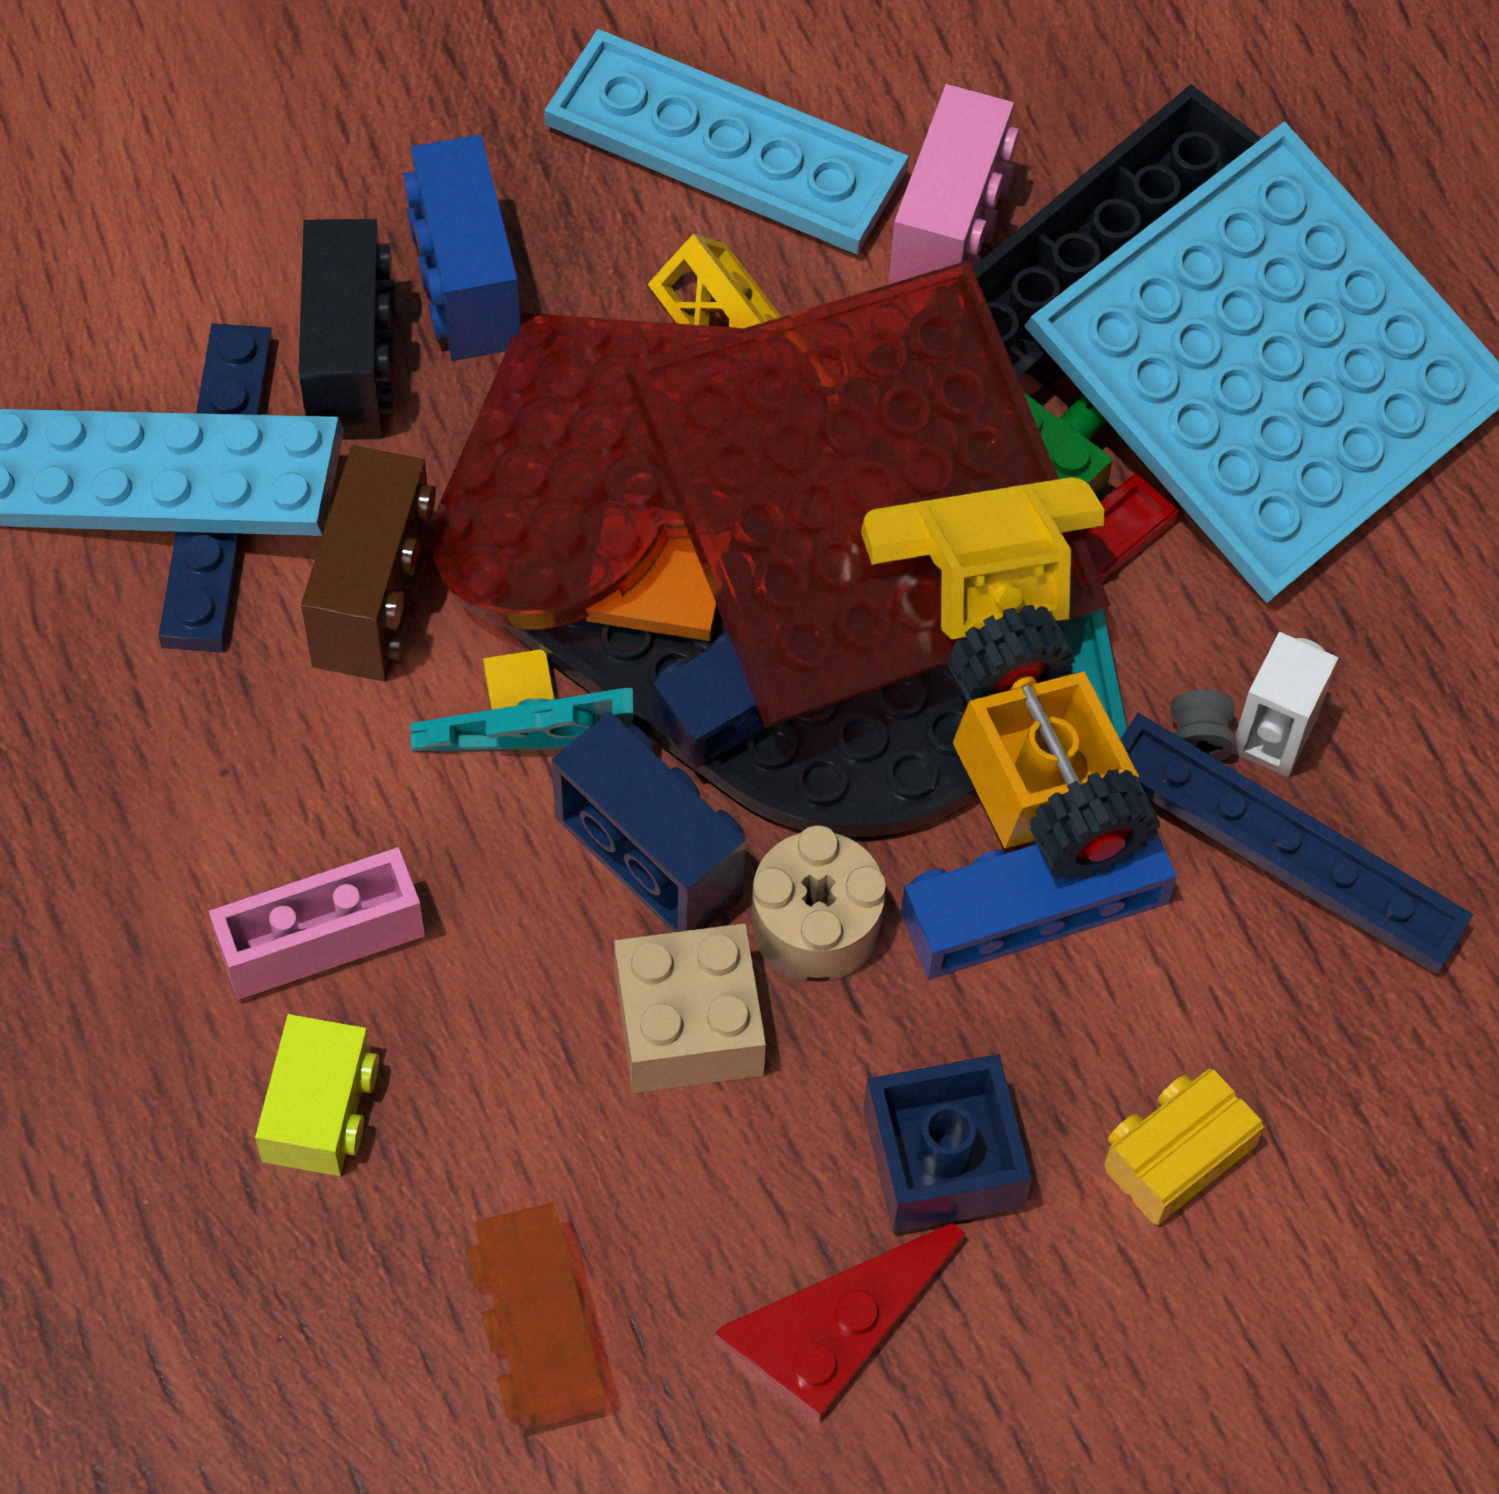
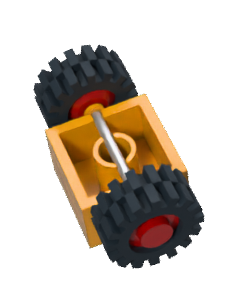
(1046, 748)

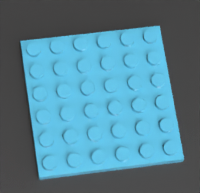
(1272, 360)

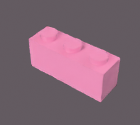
(317, 923)

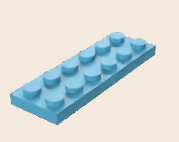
(727, 141)
(167, 471)

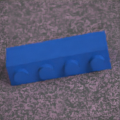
(1017, 903)

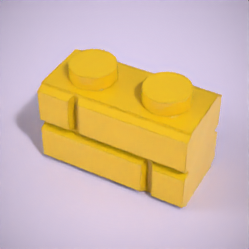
(1181, 1144)

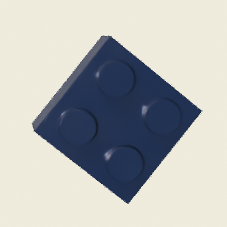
(946, 1143)

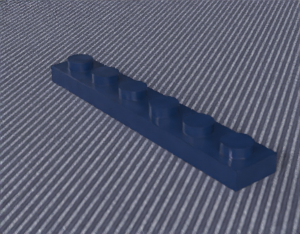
(206, 562)
(1294, 845)

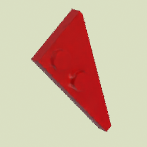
(828, 1332)

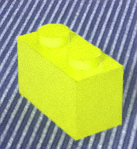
(315, 1095)

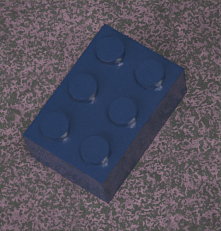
(649, 825)

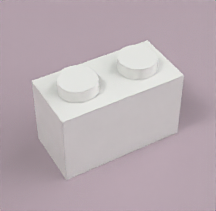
(1284, 703)

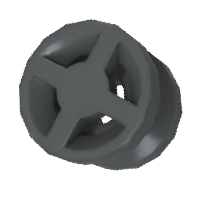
(1204, 720)

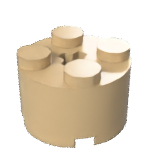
(845, 899)

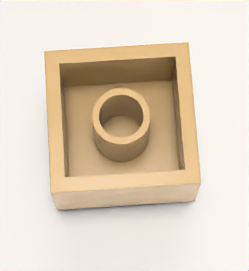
(689, 1008)

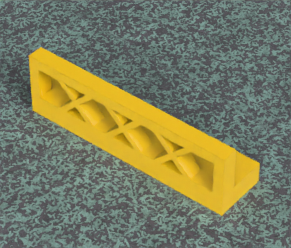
(718, 275)

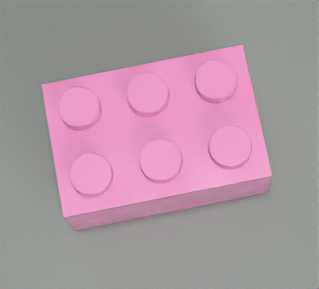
(955, 184)

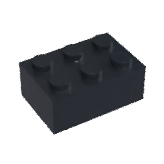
(347, 325)

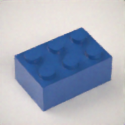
(462, 247)

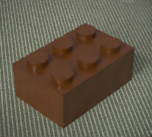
(369, 564)

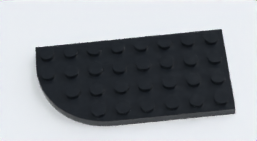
(850, 767)

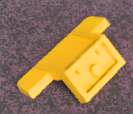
(991, 546)

